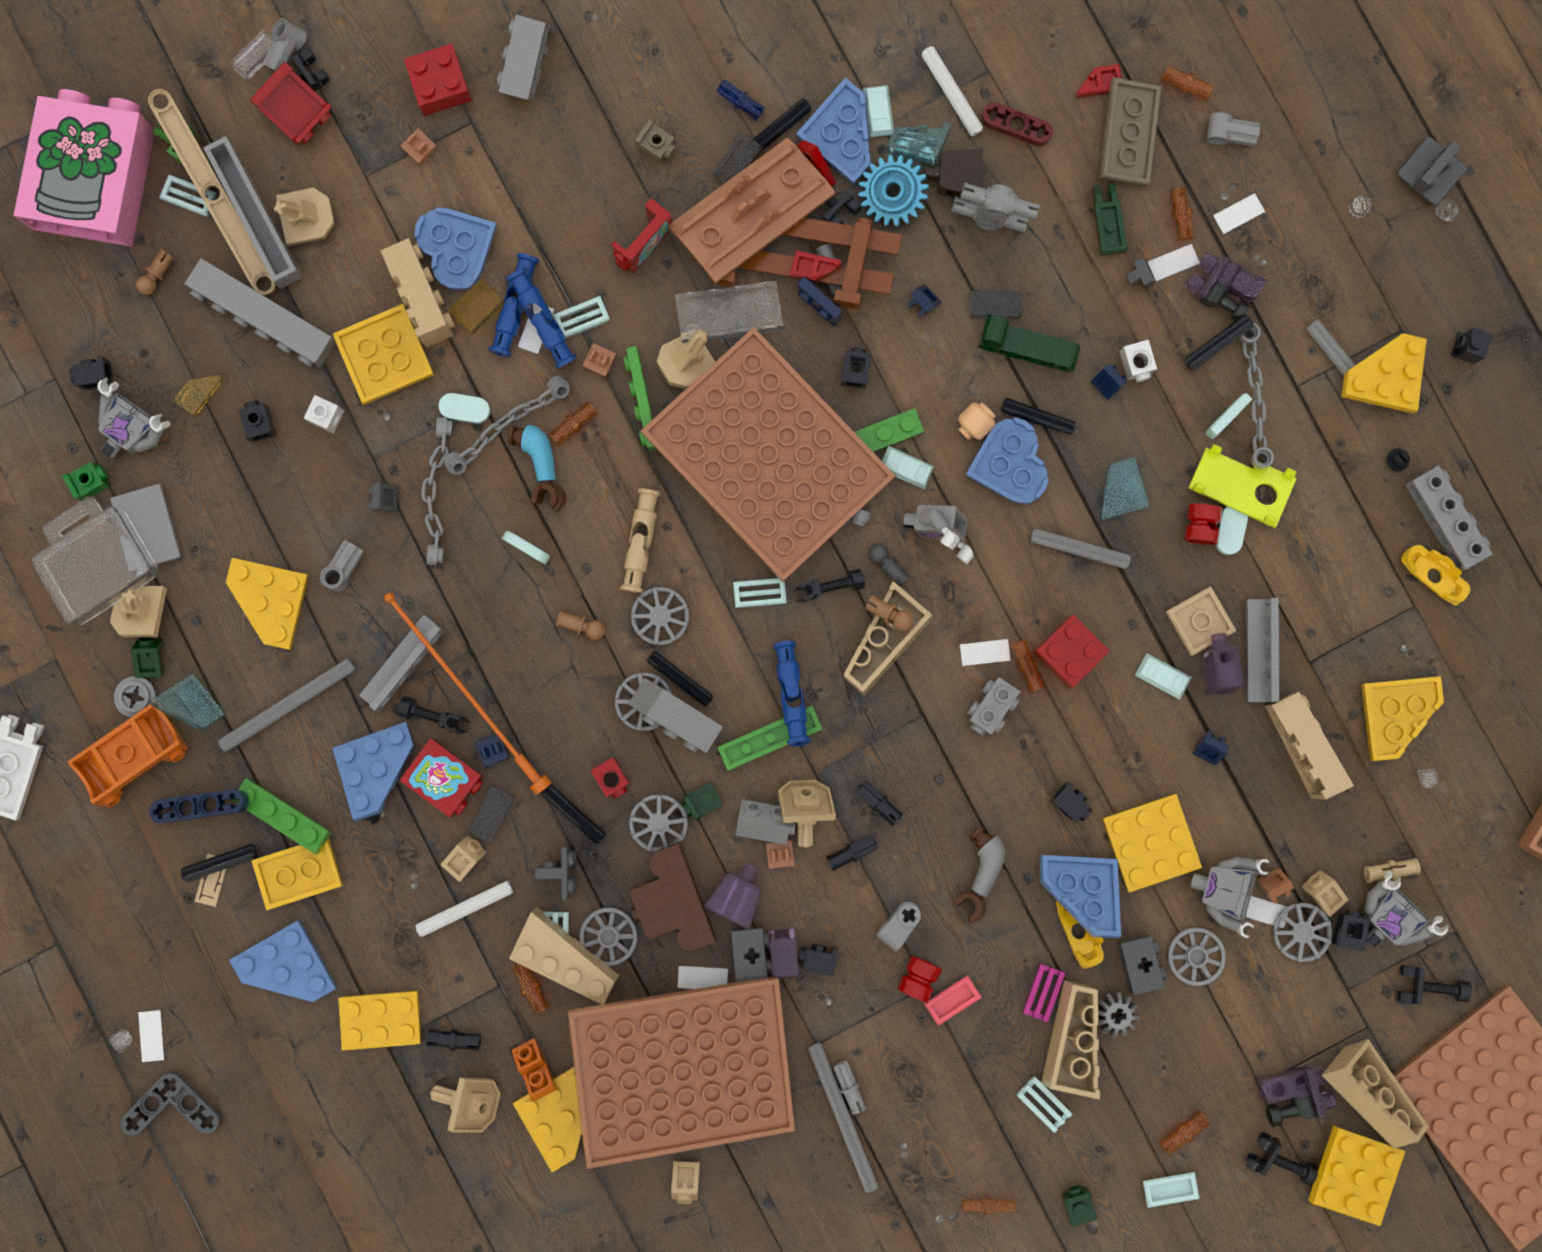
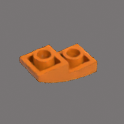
(534, 1069)

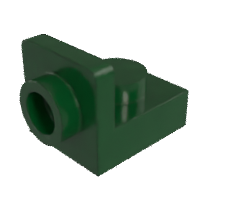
(147, 657)
(702, 801)
(1079, 1205)

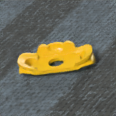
(1451, 585)
(1087, 949)

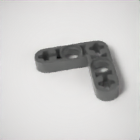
(176, 1098)

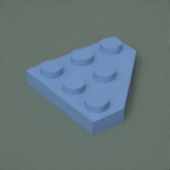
(841, 131)
(372, 768)
(1086, 890)
(286, 965)

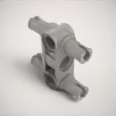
(994, 207)

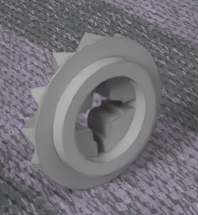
(131, 685)

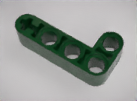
(1027, 345)

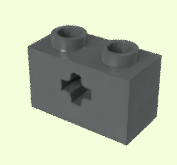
(743, 940)
(1137, 979)

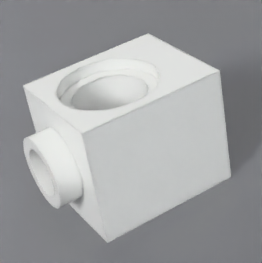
(1140, 350)
(324, 414)

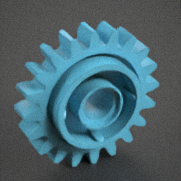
(882, 179)

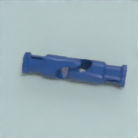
(509, 318)
(546, 326)
(788, 676)

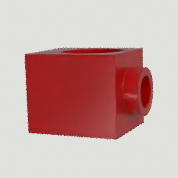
(602, 770)

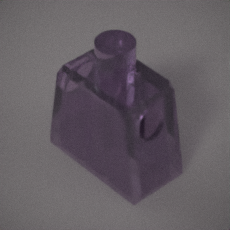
(1222, 676)
(736, 896)
(783, 953)

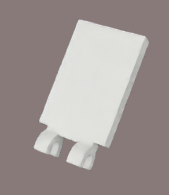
(17, 764)

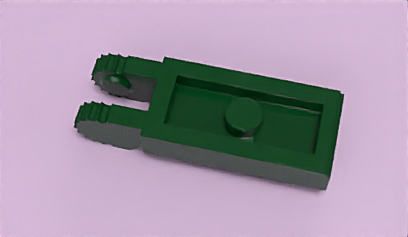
(1109, 221)

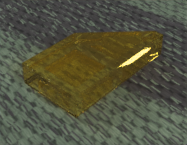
(196, 393)

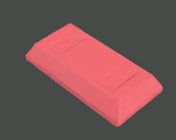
(952, 1000)

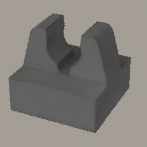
(1141, 274)
(383, 497)

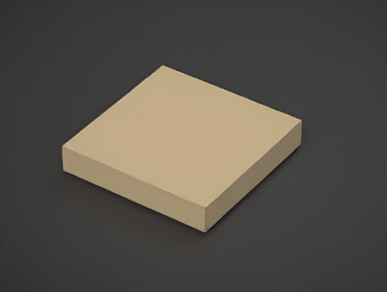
(1199, 619)

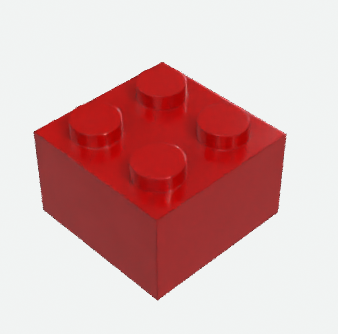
(437, 79)
(1071, 651)

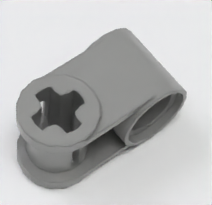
(896, 929)

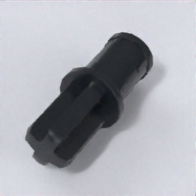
(879, 803)
(852, 852)

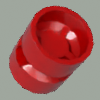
(1203, 524)
(919, 978)

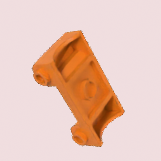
(127, 754)

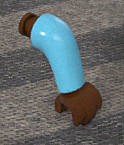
(538, 446)

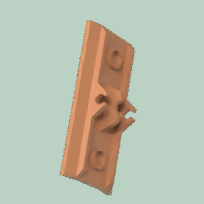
(752, 209)

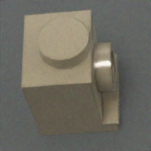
(660, 151)

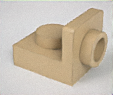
(463, 858)
(1325, 892)
(685, 1182)

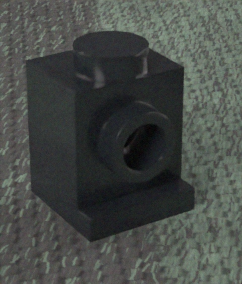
(1471, 345)
(859, 357)
(90, 372)
(261, 429)
(1071, 803)
(1357, 937)
(818, 959)

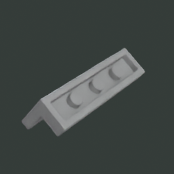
(1262, 650)
(400, 665)

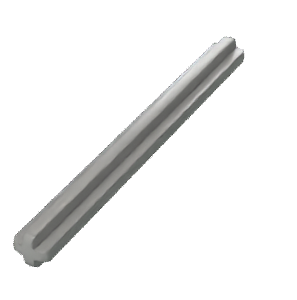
(286, 705)
(843, 1117)

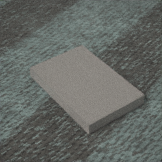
(152, 520)

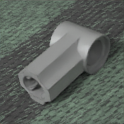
(286, 40)
(1226, 130)
(342, 563)

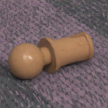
(146, 284)
(902, 620)
(594, 629)

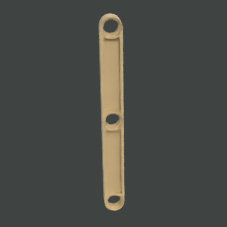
(204, 178)

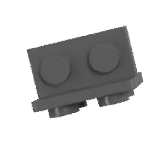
(1432, 170)
(554, 870)

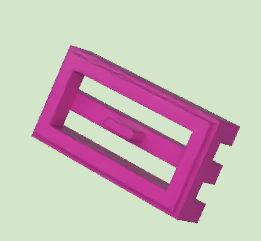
(1054, 993)

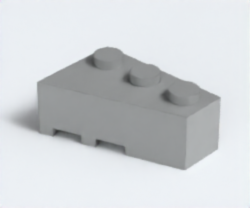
(523, 57)
(675, 715)

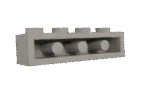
(1449, 518)

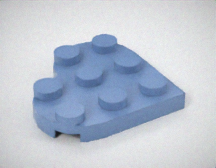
(456, 245)
(1010, 463)

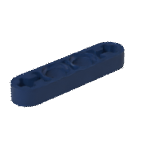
(199, 806)

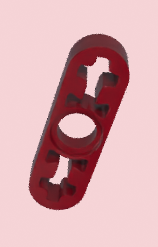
(1002, 110)

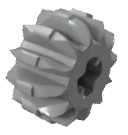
(1121, 1022)

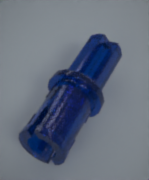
(740, 100)

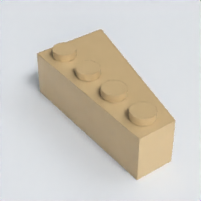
(417, 292)
(884, 642)
(1308, 747)
(558, 956)
(1074, 1043)
(1375, 1094)

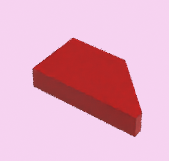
(1099, 81)
(816, 158)
(813, 266)

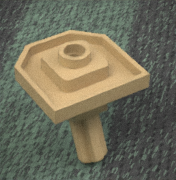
(304, 215)
(686, 361)
(139, 612)
(805, 804)
(472, 1103)

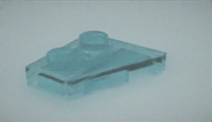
(919, 142)
(1123, 490)
(189, 703)

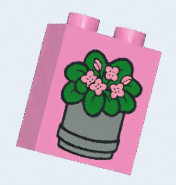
(85, 168)

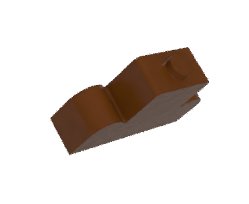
(672, 901)

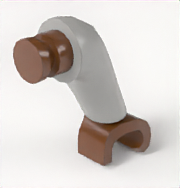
(991, 862)

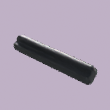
(783, 123)
(1219, 342)
(1038, 416)
(680, 678)
(575, 815)
(219, 863)

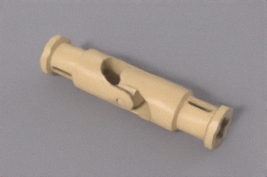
(637, 555)

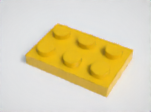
(296, 874)
(380, 1020)

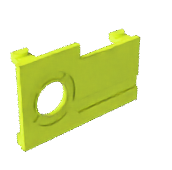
(1236, 483)

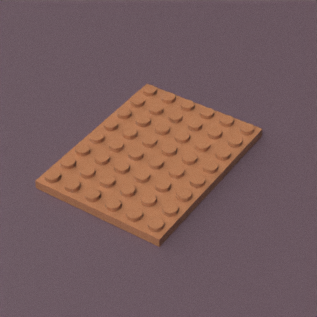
(768, 454)
(681, 1071)
(1485, 1109)

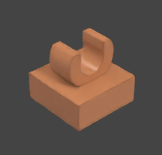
(419, 147)
(599, 360)
(780, 855)
(1275, 884)

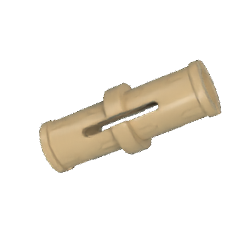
(1399, 869)

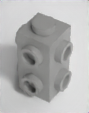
(989, 712)
(763, 822)

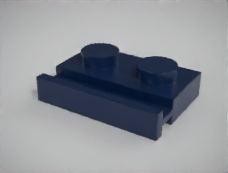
(814, 297)

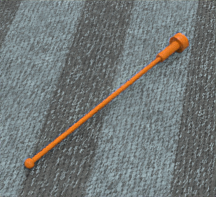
(539, 782)

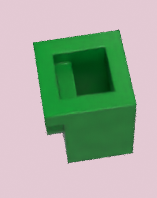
(96, 483)

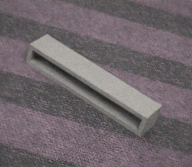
(253, 212)
(260, 313)

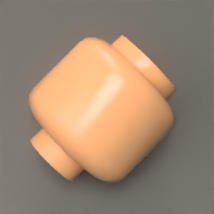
(976, 421)

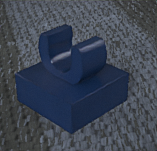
(926, 298)
(1109, 381)
(1211, 748)
(492, 751)

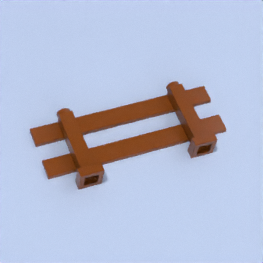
(850, 277)

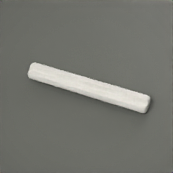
(952, 91)
(464, 908)

